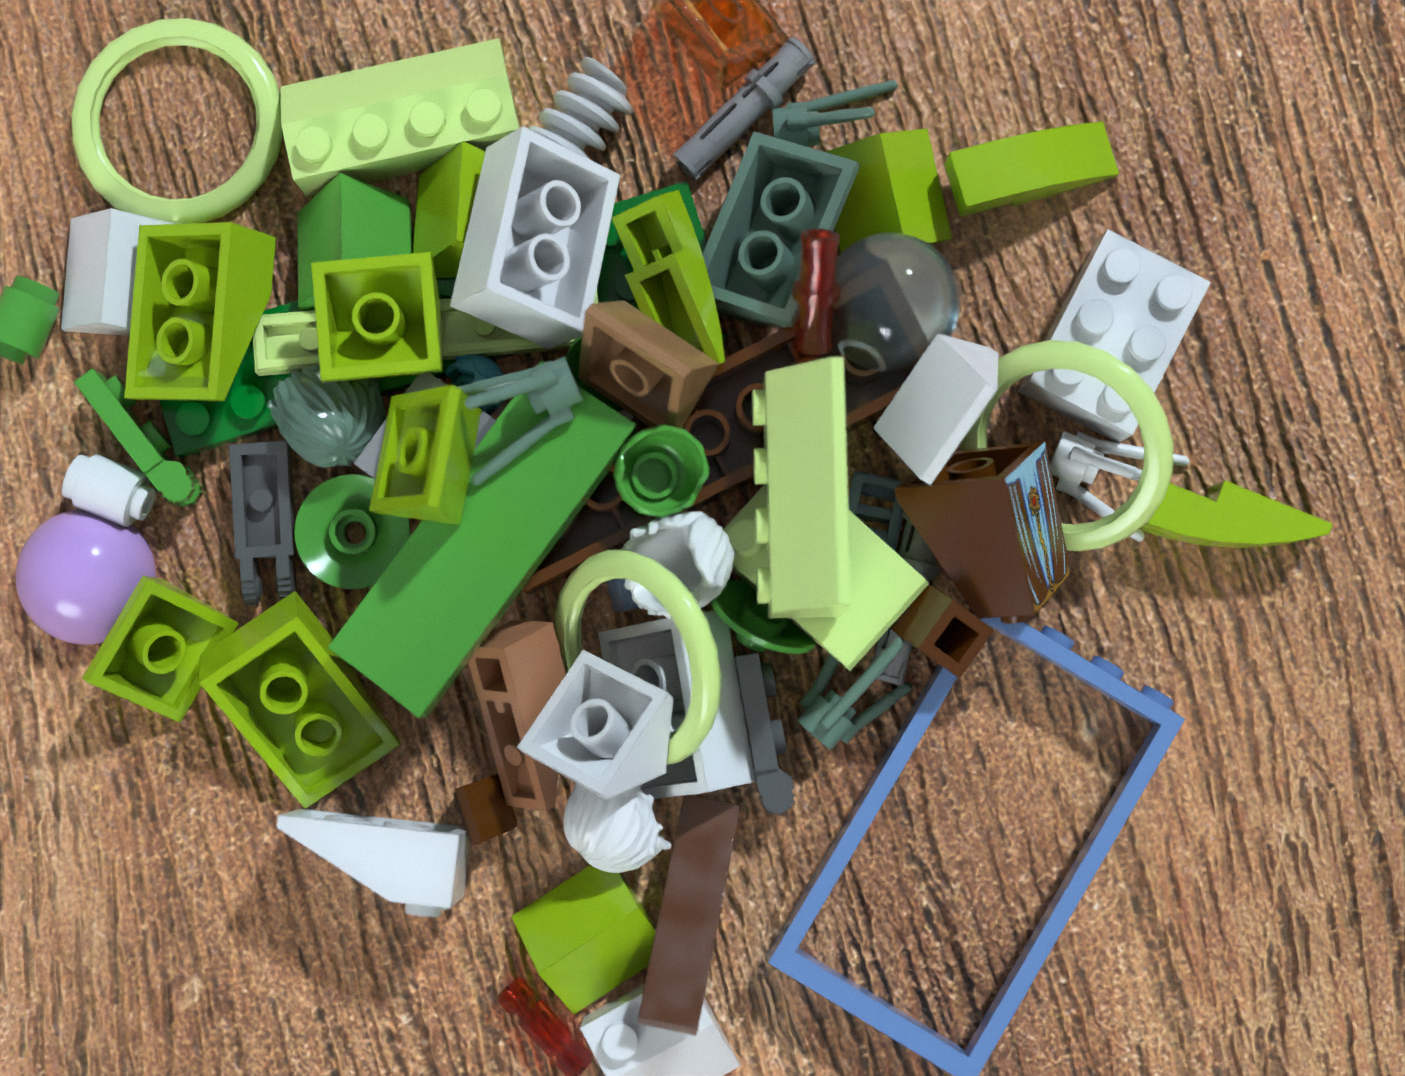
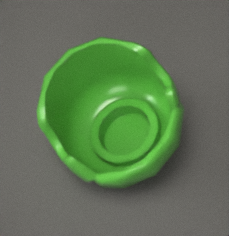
(660, 470)

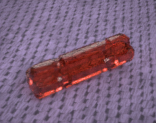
(544, 1028)

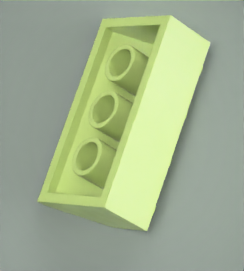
(396, 115)
(803, 490)

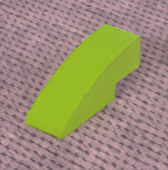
(1029, 166)
(670, 271)
(1231, 518)

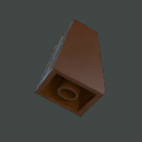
(993, 527)

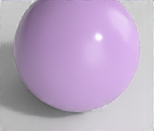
(80, 574)

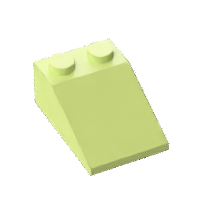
(879, 578)

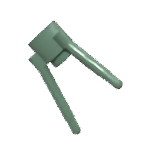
(801, 120)
(548, 388)
(830, 715)

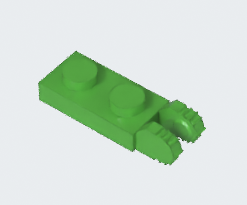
(141, 441)

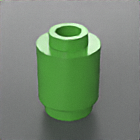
(26, 318)

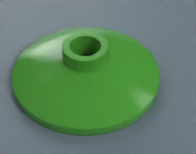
(323, 529)
(750, 621)

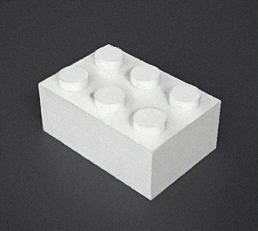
(535, 238)
(1128, 307)

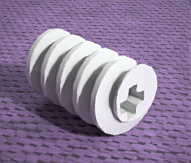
(585, 109)

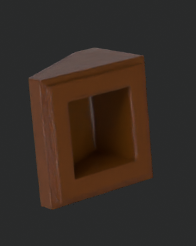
(484, 809)

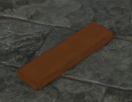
(689, 915)

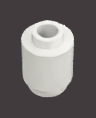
(108, 489)

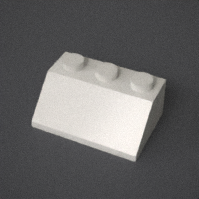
(658, 656)

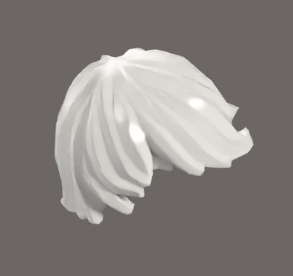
(689, 548)
(613, 832)

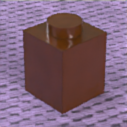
(942, 630)

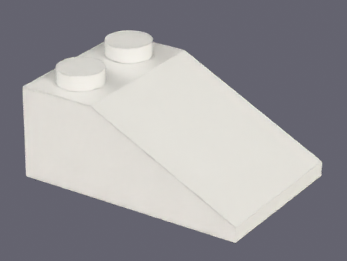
(393, 857)

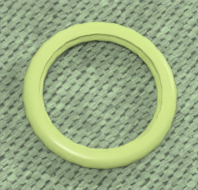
(177, 33)
(1145, 408)
(685, 614)

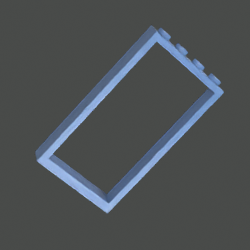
(882, 1015)

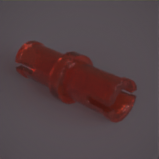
(816, 291)

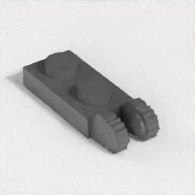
(263, 514)
(764, 736)

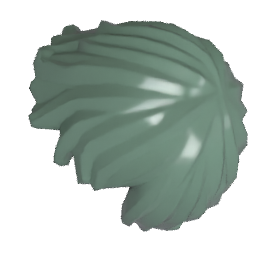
(327, 420)

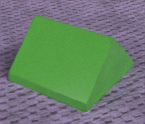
(349, 223)

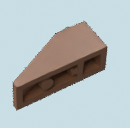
(514, 680)

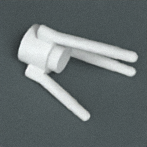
(1080, 459)

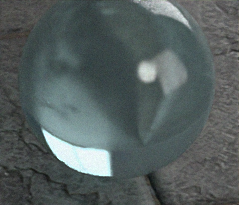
(892, 301)

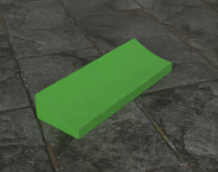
(460, 579)

